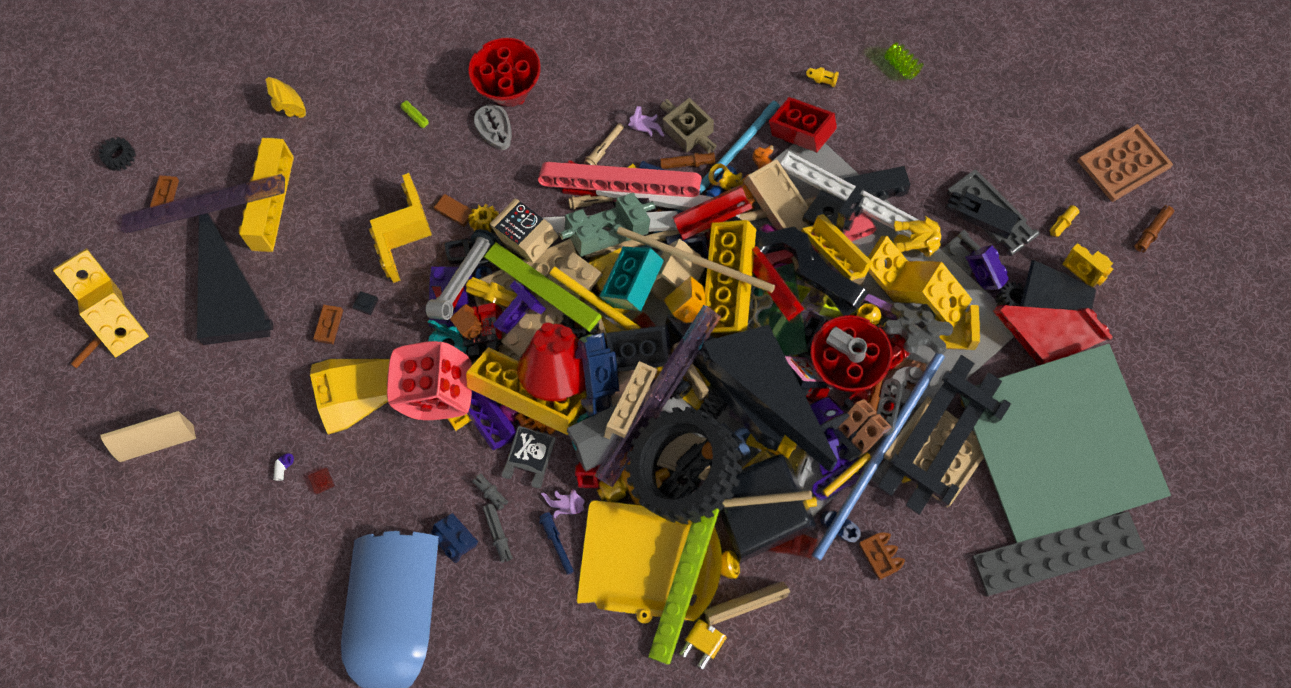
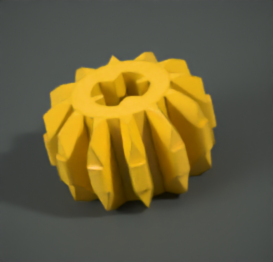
(477, 217)

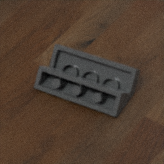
(590, 439)

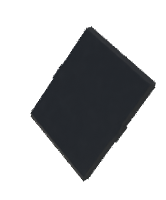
(1055, 290)

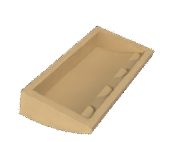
(777, 196)
(149, 436)
(746, 603)

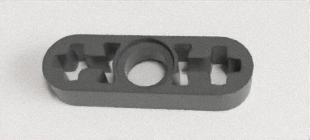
(885, 398)

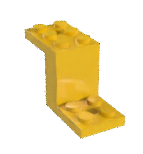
(399, 228)
(918, 282)
(100, 302)

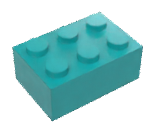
(631, 278)

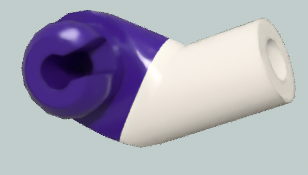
(282, 464)

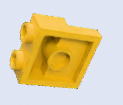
(1088, 267)

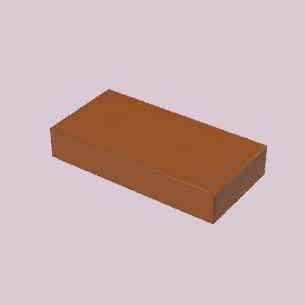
(453, 210)

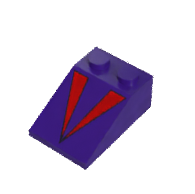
(438, 281)

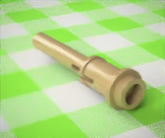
(599, 151)
(576, 202)

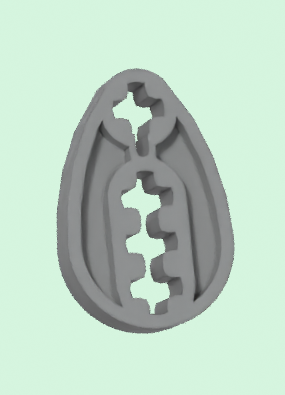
(485, 128)

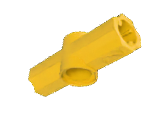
(490, 292)

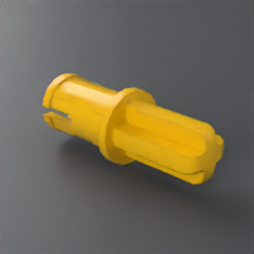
(1064, 221)

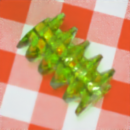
(902, 62)

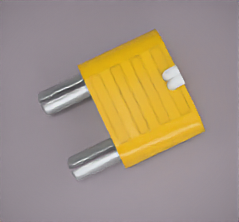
(705, 639)

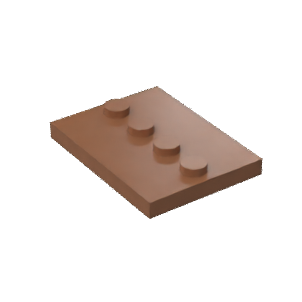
(1125, 163)

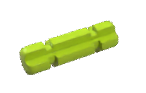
(414, 114)

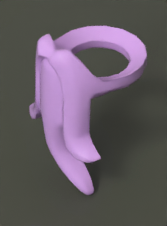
(644, 123)
(568, 503)

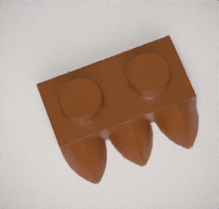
(880, 555)

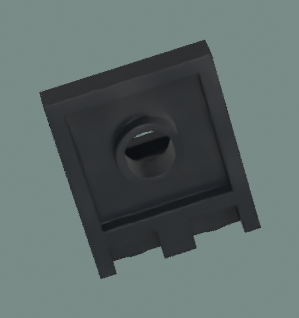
(843, 211)

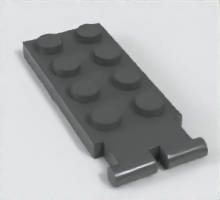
(979, 186)

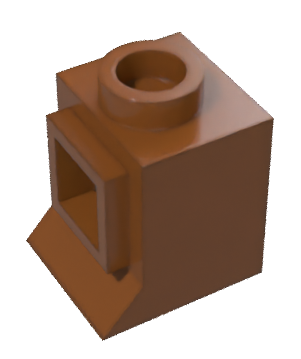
(466, 322)

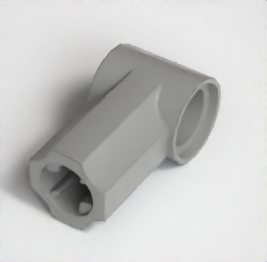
(845, 344)

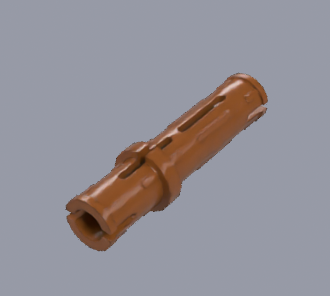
(690, 160)
(1150, 234)

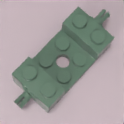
(588, 234)

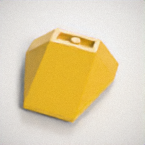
(348, 390)

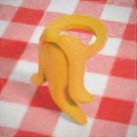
(728, 179)

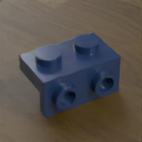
(453, 537)

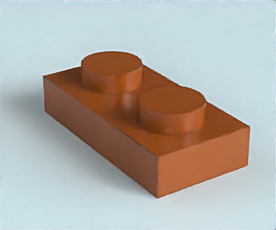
(164, 190)
(328, 324)

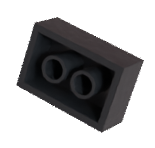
(644, 344)

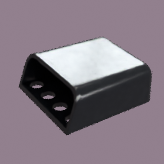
(767, 525)

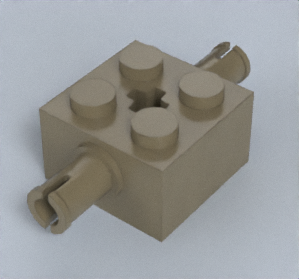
(688, 125)

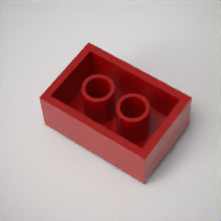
(803, 124)

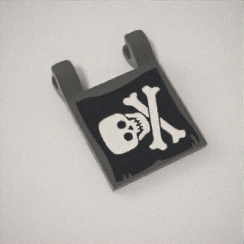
(530, 452)

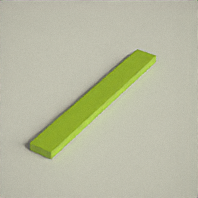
(543, 287)

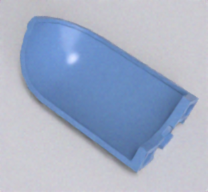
(389, 608)

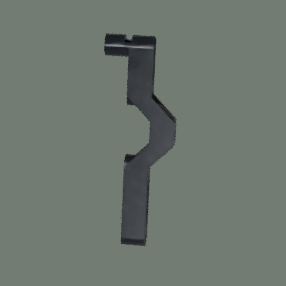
(809, 270)

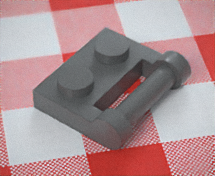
(957, 252)

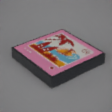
(805, 372)

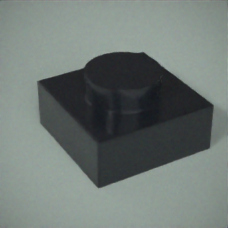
(365, 303)

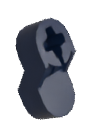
(848, 532)

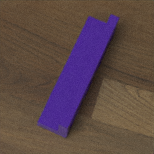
(499, 422)

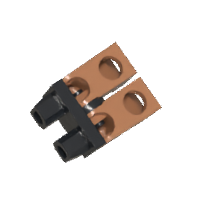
(861, 430)

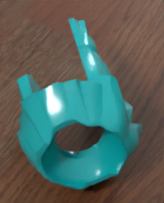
(443, 331)

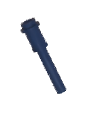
(552, 534)

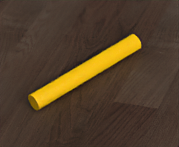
(846, 474)

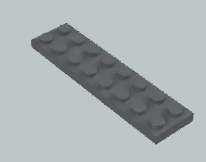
(1058, 553)

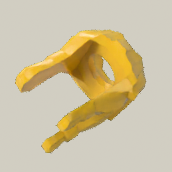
(925, 236)

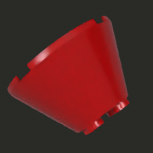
(505, 71)
(549, 364)
(836, 367)

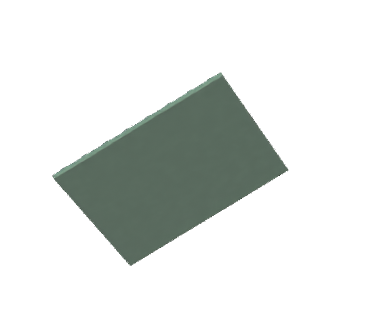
(1068, 446)

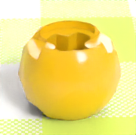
(870, 312)

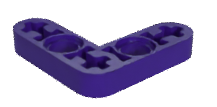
(845, 464)

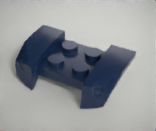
(599, 373)

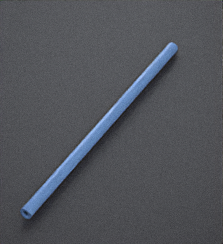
(877, 457)

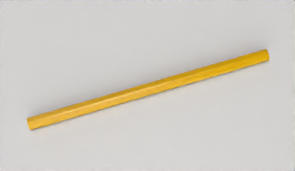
(601, 305)

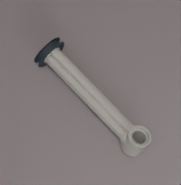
(442, 306)

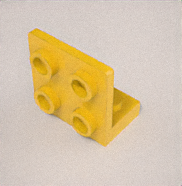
(966, 332)

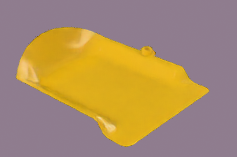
(634, 558)

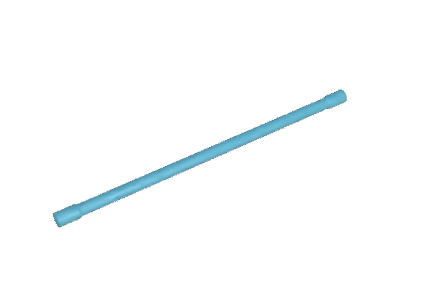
(767, 114)

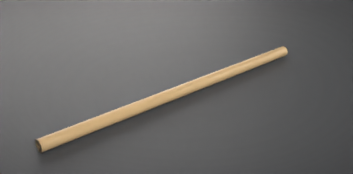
(660, 236)

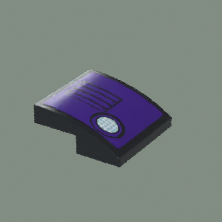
(828, 413)

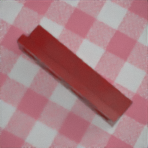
(711, 211)
(781, 294)

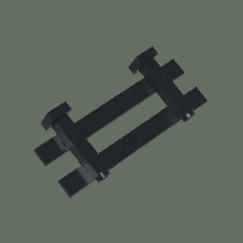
(929, 481)

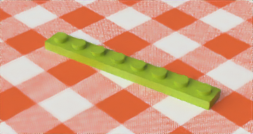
(682, 589)

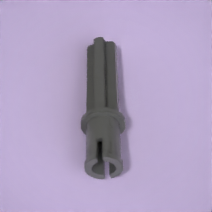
(497, 533)

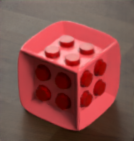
(429, 381)

